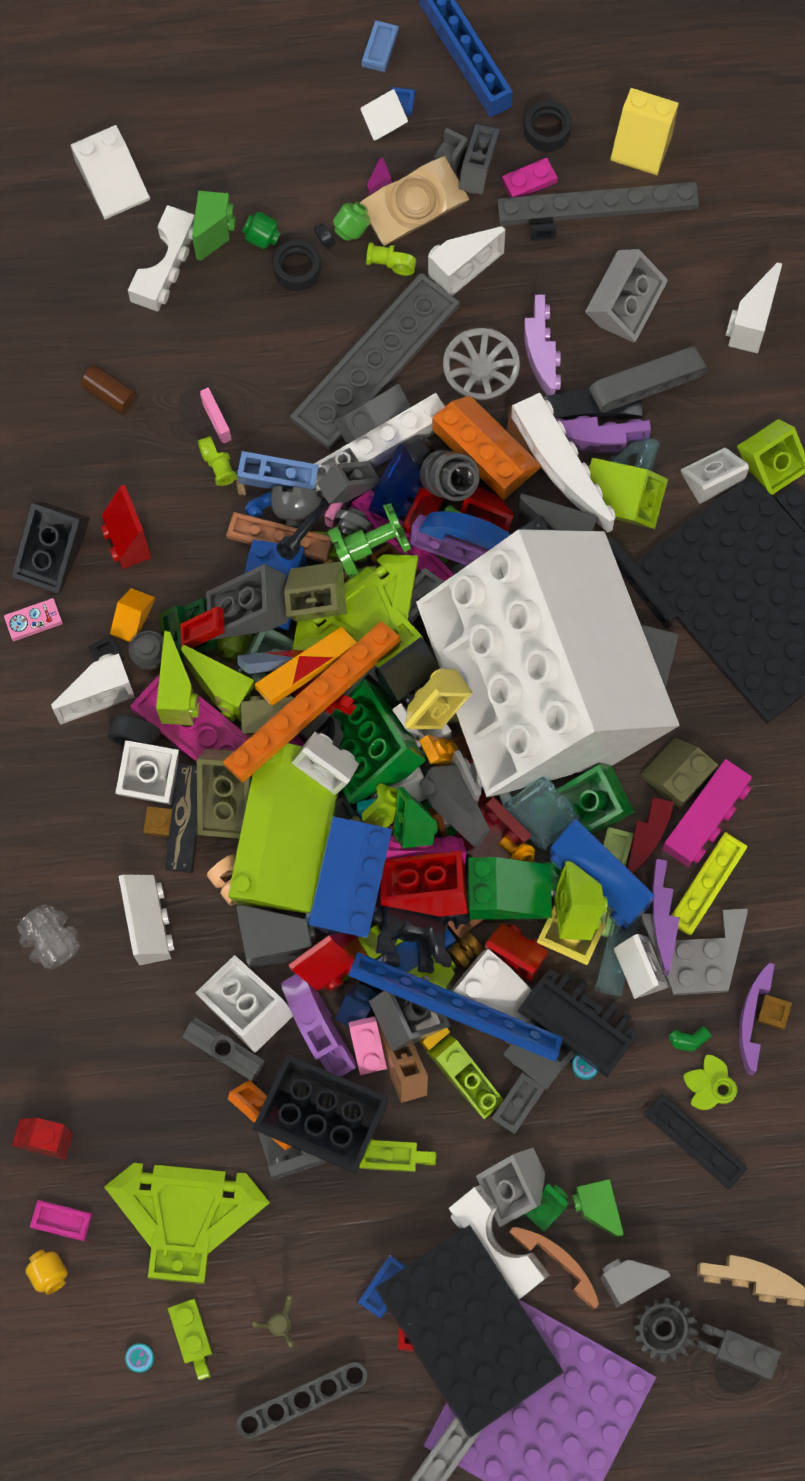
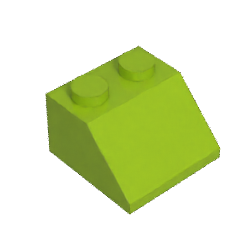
(774, 456)
(578, 904)

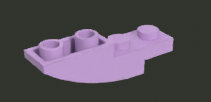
(539, 348)

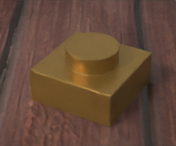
(157, 822)
(774, 1012)

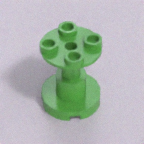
(359, 544)

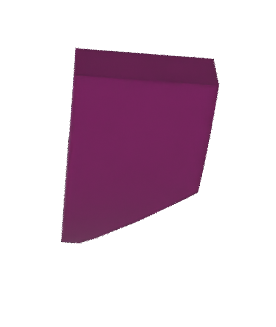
(379, 177)

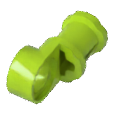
(399, 262)
(217, 461)

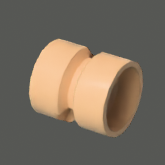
(220, 874)

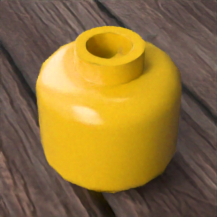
(46, 1272)

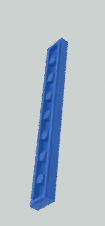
(456, 1006)

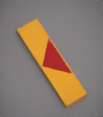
(304, 666)

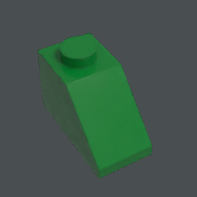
(412, 822)

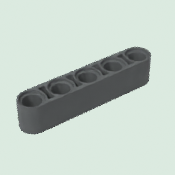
(648, 379)
(287, 1400)

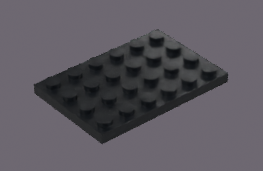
(469, 1331)

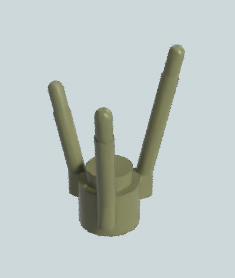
(279, 1323)

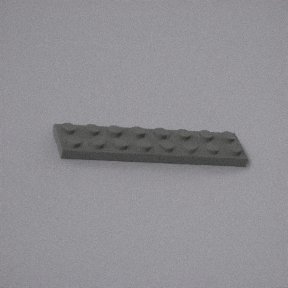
(376, 358)

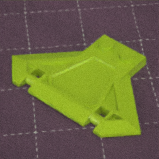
(369, 603)
(184, 1214)

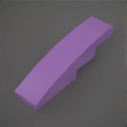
(663, 925)

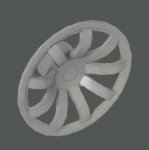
(480, 366)

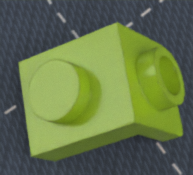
(383, 809)

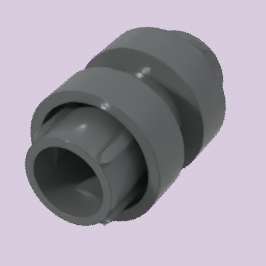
(449, 475)

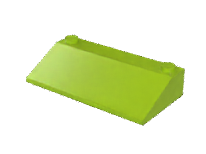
(282, 837)

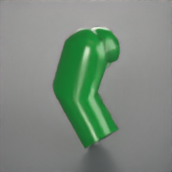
(689, 1042)

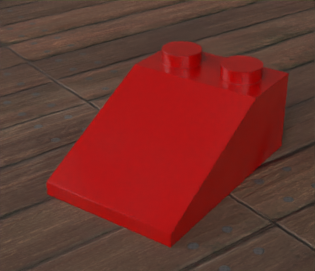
(124, 530)
(426, 884)

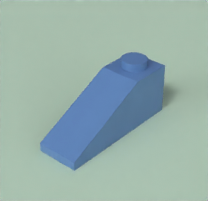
(273, 471)

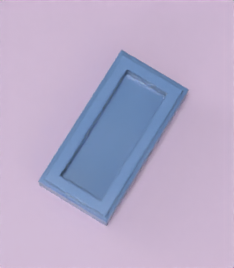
(380, 46)

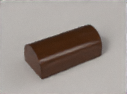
(108, 389)

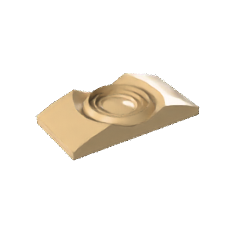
(414, 201)

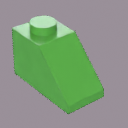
(599, 1206)

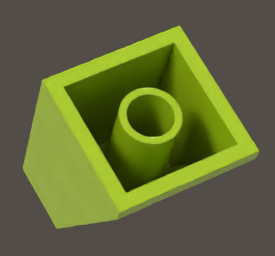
(630, 491)

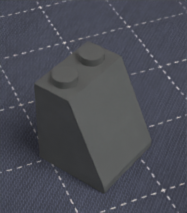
(273, 937)

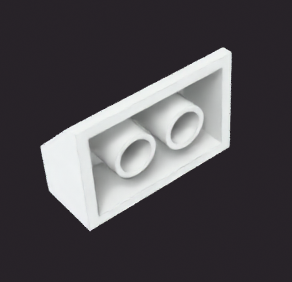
(146, 918)

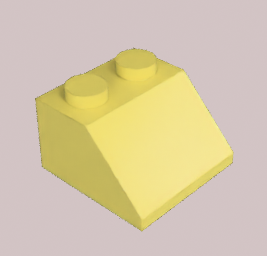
(437, 700)

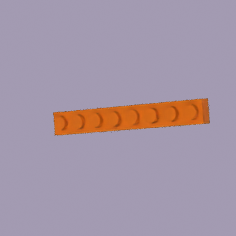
(311, 702)

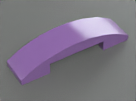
(748, 1050)

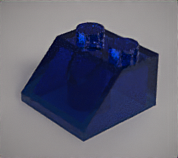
(397, 485)

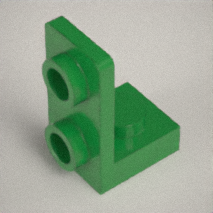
(552, 1205)

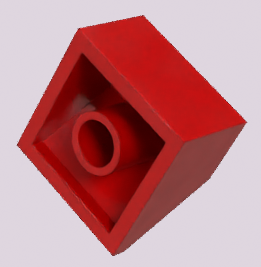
(517, 951)
(328, 961)

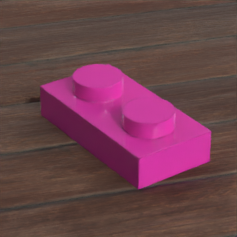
(529, 179)

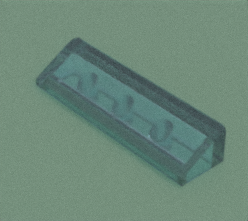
(610, 975)

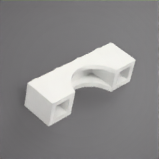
(152, 284)
(519, 1271)

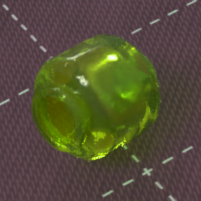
(234, 645)

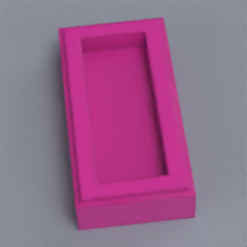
(61, 1220)

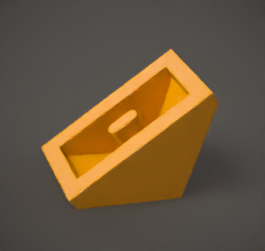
(131, 614)

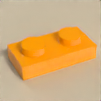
(438, 749)

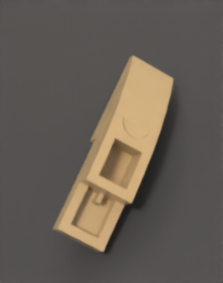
(766, 1280)

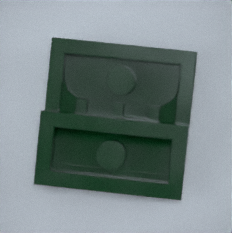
(173, 617)

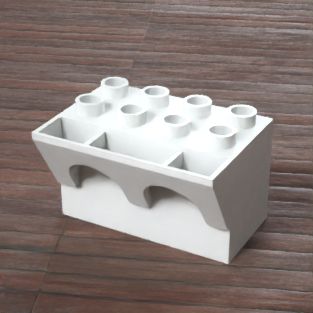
(549, 659)

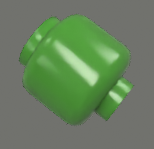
(351, 221)

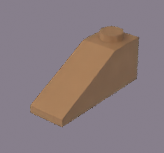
(405, 1070)

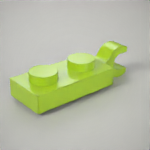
(396, 1156)
(191, 1336)

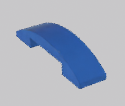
(463, 527)

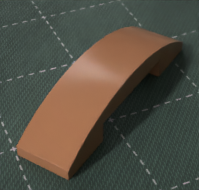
(530, 1239)

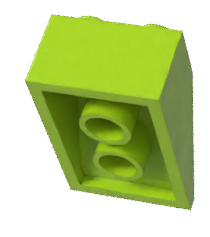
(222, 684)
(175, 696)

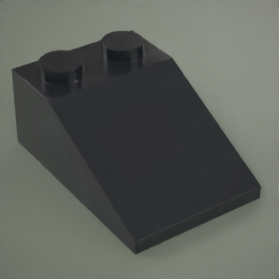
(49, 546)

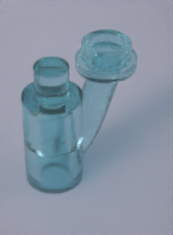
(647, 454)

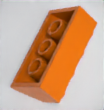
(475, 433)

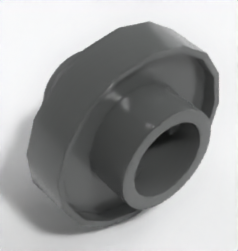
(352, 521)
(146, 650)

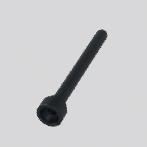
(290, 545)

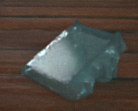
(542, 812)

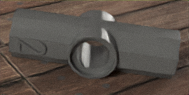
(237, 1059)

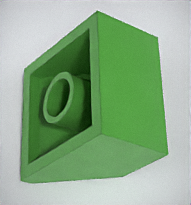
(212, 222)

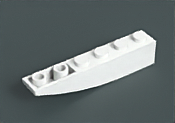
(382, 442)
(560, 458)

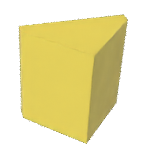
(576, 949)

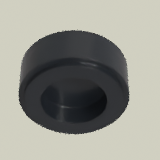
(324, 236)

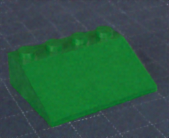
(377, 742)

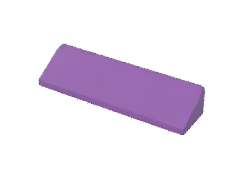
(450, 548)

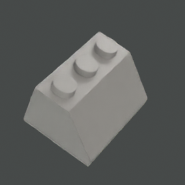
(627, 294)

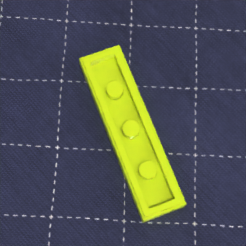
(708, 882)

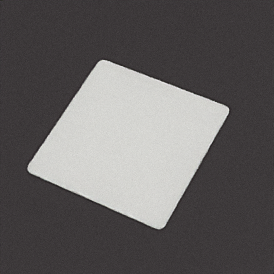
(384, 114)

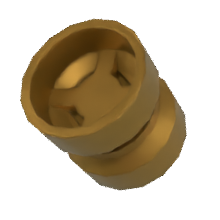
(465, 950)

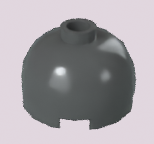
(294, 504)

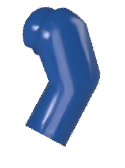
(255, 506)

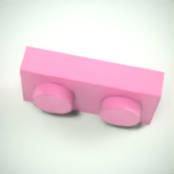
(367, 1045)

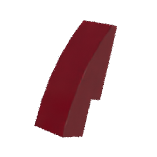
(649, 834)

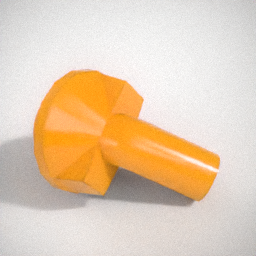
(523, 852)

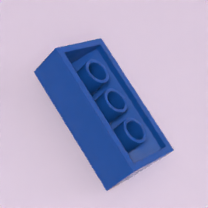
(350, 876)
(624, 892)

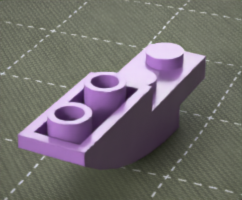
(606, 438)
(316, 1026)

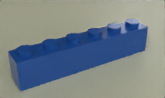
(469, 54)

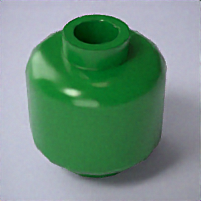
(261, 230)

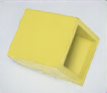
(644, 131)

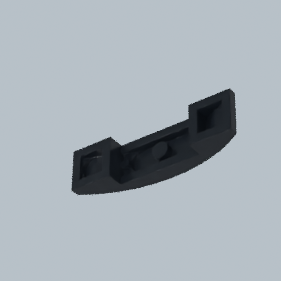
(581, 403)

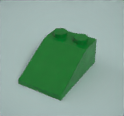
(597, 798)
(509, 889)

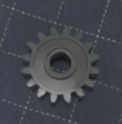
(676, 1341)

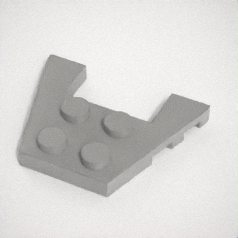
(704, 964)

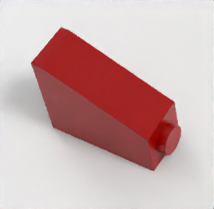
(43, 1137)

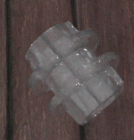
(51, 941)

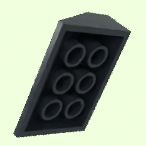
(321, 1114)

